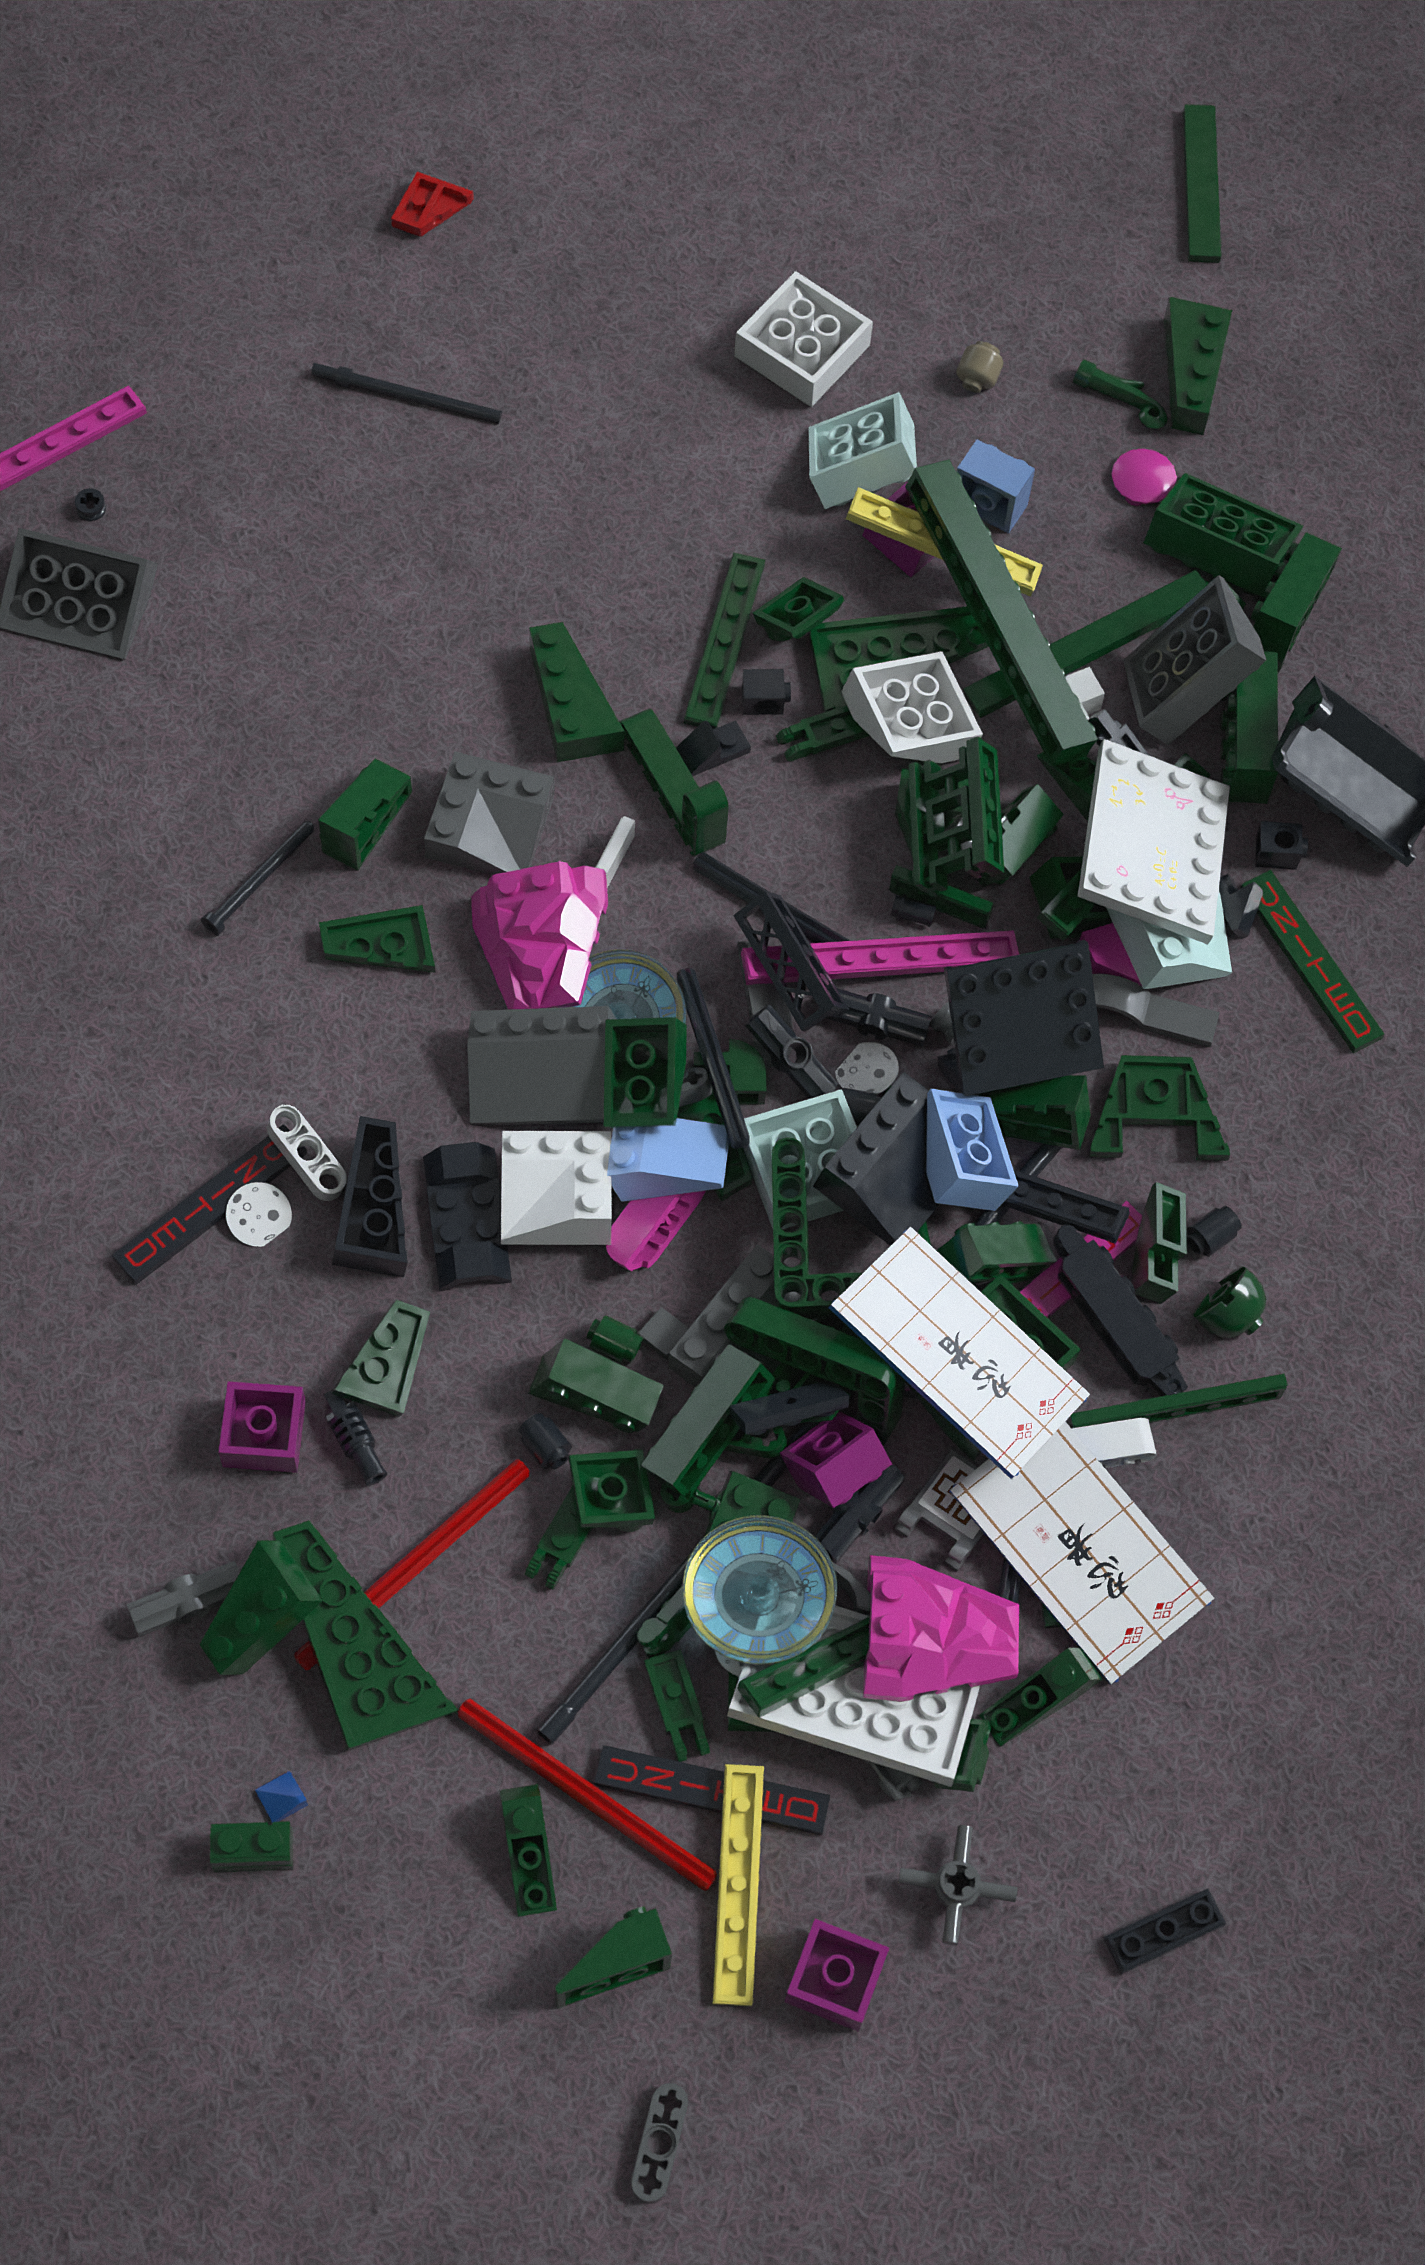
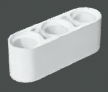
(300, 1136)
(1119, 1441)

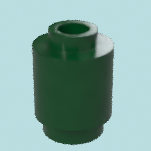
(614, 1339)

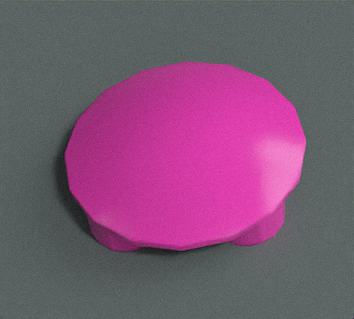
(1143, 476)

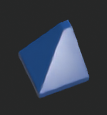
(281, 1797)

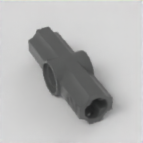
(183, 1599)

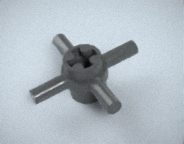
(944, 1891)

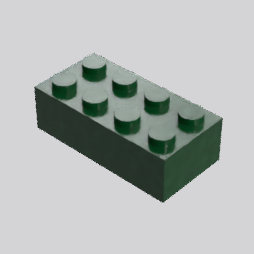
(1251, 735)

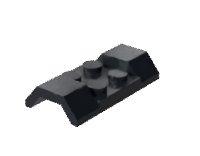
(466, 1214)

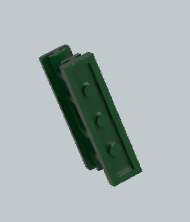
(979, 817)

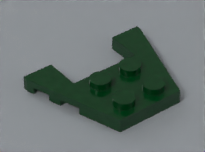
(1158, 1093)

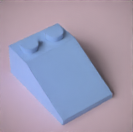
(966, 1152)
(667, 1159)

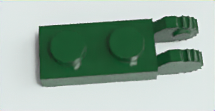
(821, 733)
(560, 1542)
(668, 1628)
(676, 1701)

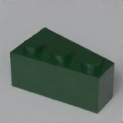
(1025, 823)
(1045, 1110)
(986, 1251)

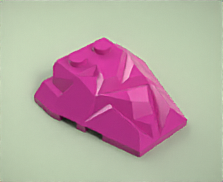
(540, 931)
(934, 1632)

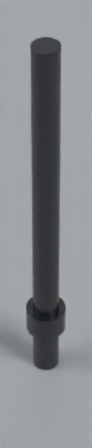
(345, 377)

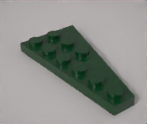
(880, 639)
(362, 1659)

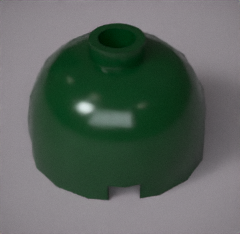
(1233, 1306)

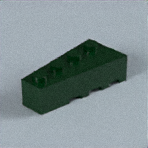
(1294, 594)

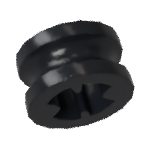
(81, 503)

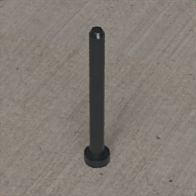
(215, 920)

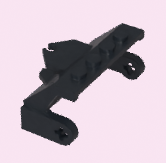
(1354, 769)

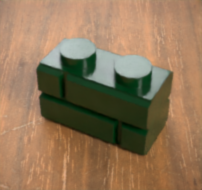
(251, 1846)

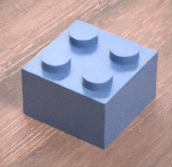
(996, 484)

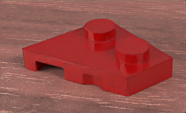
(429, 204)

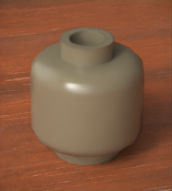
(979, 366)

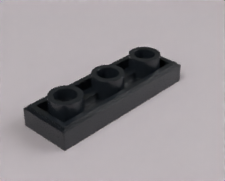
(789, 1407)
(1144, 1941)

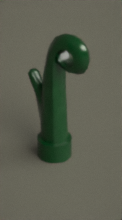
(1124, 390)

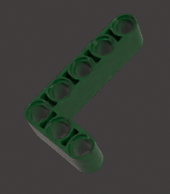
(698, 811)
(796, 1243)
(823, 1354)

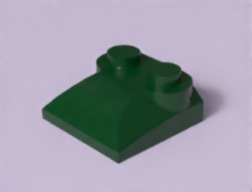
(797, 610)
(612, 1490)

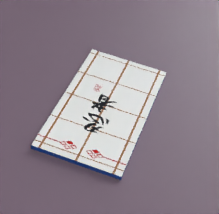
(960, 1352)
(1085, 1552)

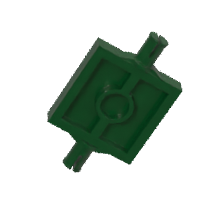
(743, 1498)

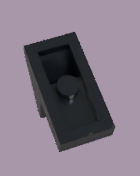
(712, 747)
(1239, 905)

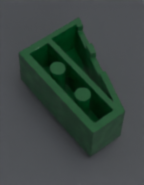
(363, 813)
(596, 1386)
(259, 1609)

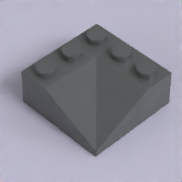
(489, 815)

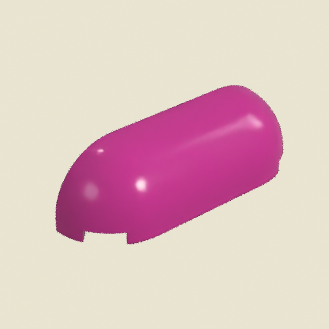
(649, 1227)

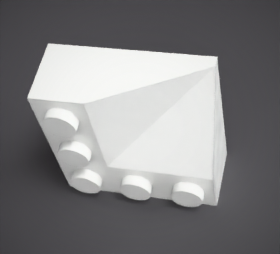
(803, 338)
(912, 707)
(556, 1188)

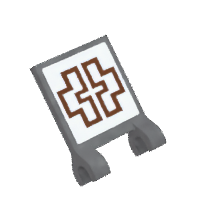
(942, 1511)

